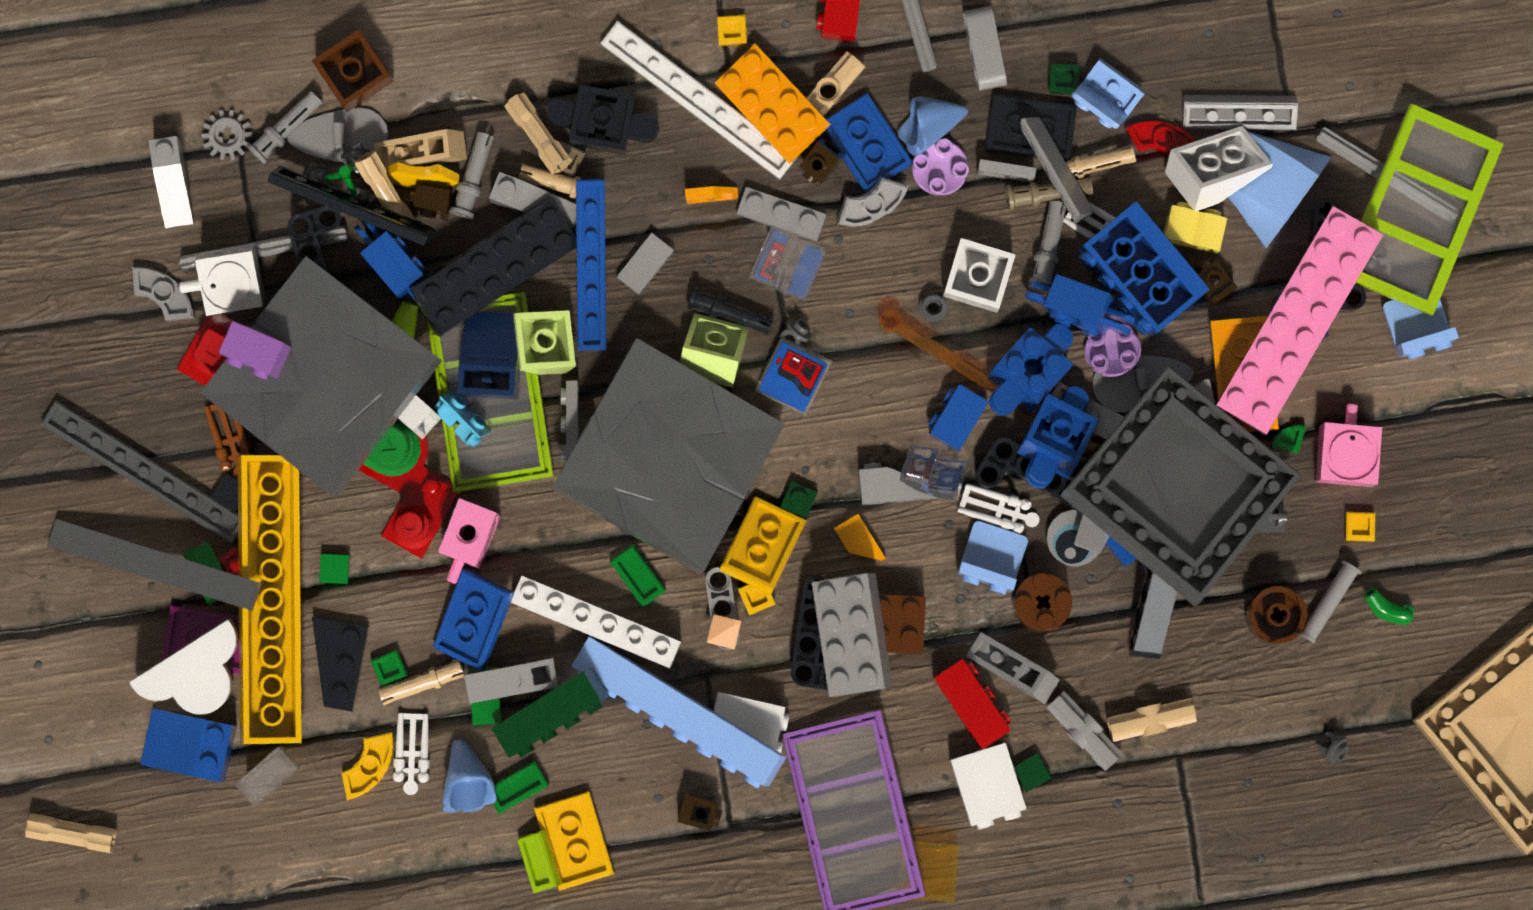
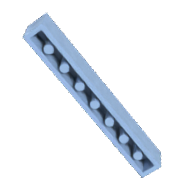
(681, 713)

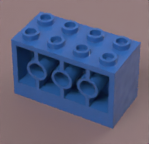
(1161, 266)

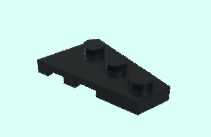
(340, 660)

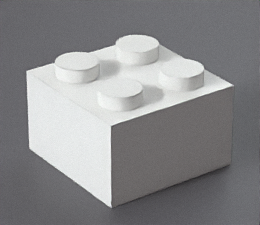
(979, 275)

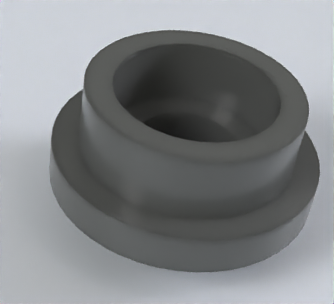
(933, 298)

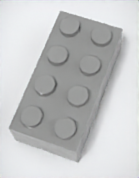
(852, 634)

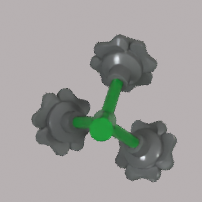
(351, 154)

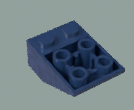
(489, 357)

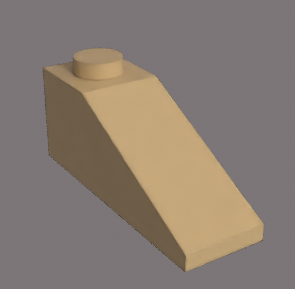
(423, 149)

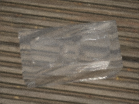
(268, 776)

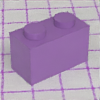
(254, 350)

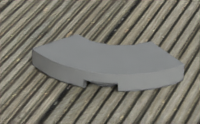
(872, 205)
(164, 292)

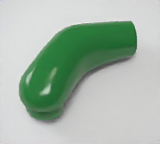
(1386, 610)

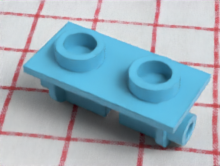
(454, 408)

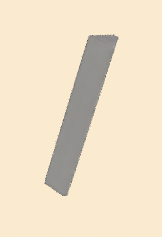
(1238, 111)
(1056, 168)

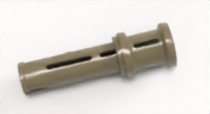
(1034, 193)

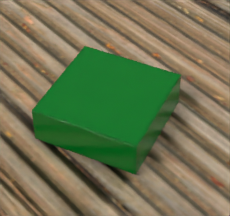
(334, 569)
(389, 668)

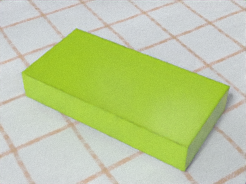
(539, 861)

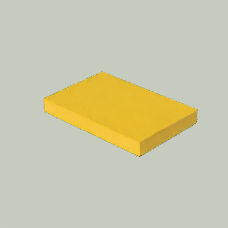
(763, 545)
(575, 840)

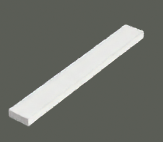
(694, 97)

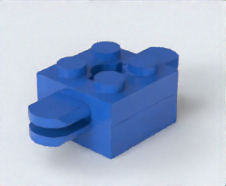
(390, 261)
(1081, 306)
(1030, 370)
(1057, 437)

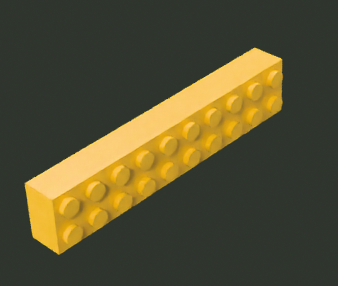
(272, 630)

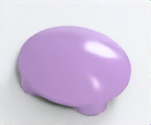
(940, 168)
(1112, 353)

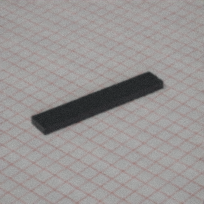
(351, 205)

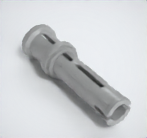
(274, 136)
(469, 188)
(1046, 257)

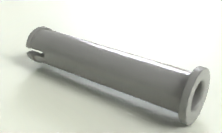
(1329, 601)

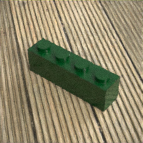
(551, 712)

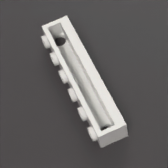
(596, 622)

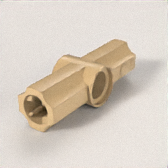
(840, 77)
(1151, 719)

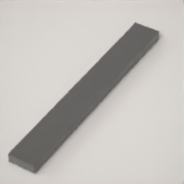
(142, 471)
(154, 564)

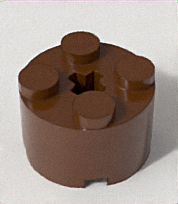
(1058, 600)
(1290, 624)

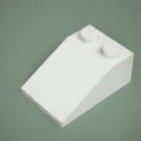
(1216, 167)

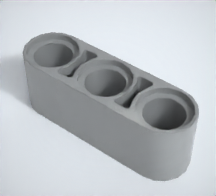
(984, 48)
(722, 594)

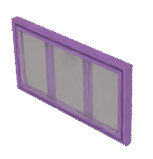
(854, 813)

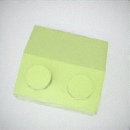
(544, 342)
(714, 349)

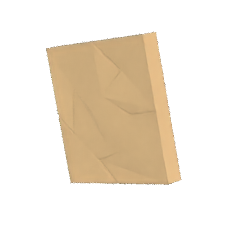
(1488, 735)

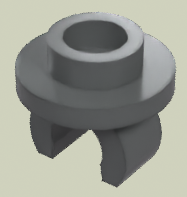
(798, 329)
(1336, 751)

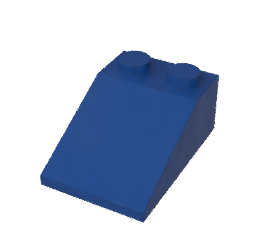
(188, 745)

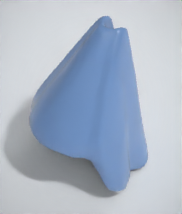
(929, 122)
(467, 781)

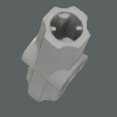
(1084, 731)

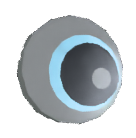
(1061, 540)

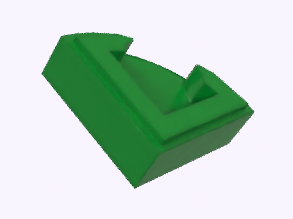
(1289, 438)

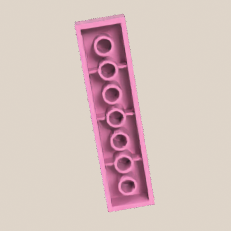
(1299, 320)

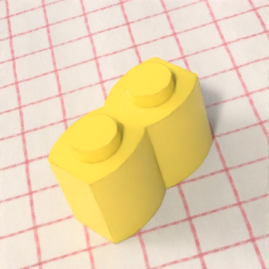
(1195, 228)

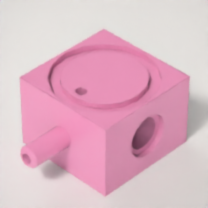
(1348, 452)
(473, 551)

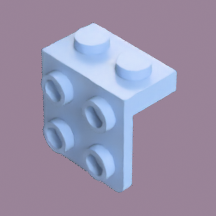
(1108, 94)
(1417, 331)
(992, 557)

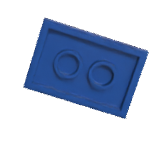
(867, 142)
(473, 619)

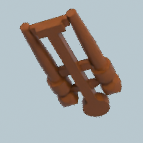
(221, 452)

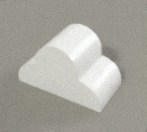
(194, 674)

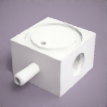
(228, 280)

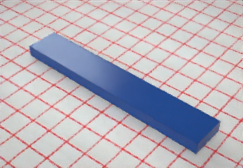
(590, 264)

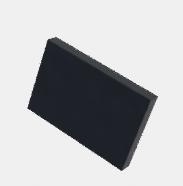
(1005, 131)

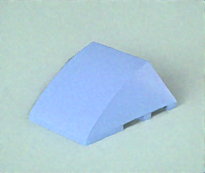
(1275, 194)

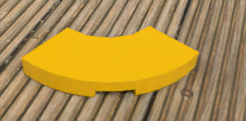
(432, 176)
(371, 766)

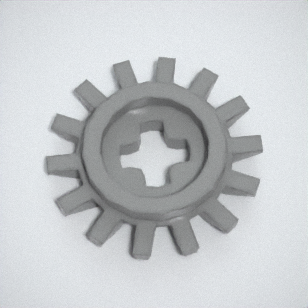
(220, 126)

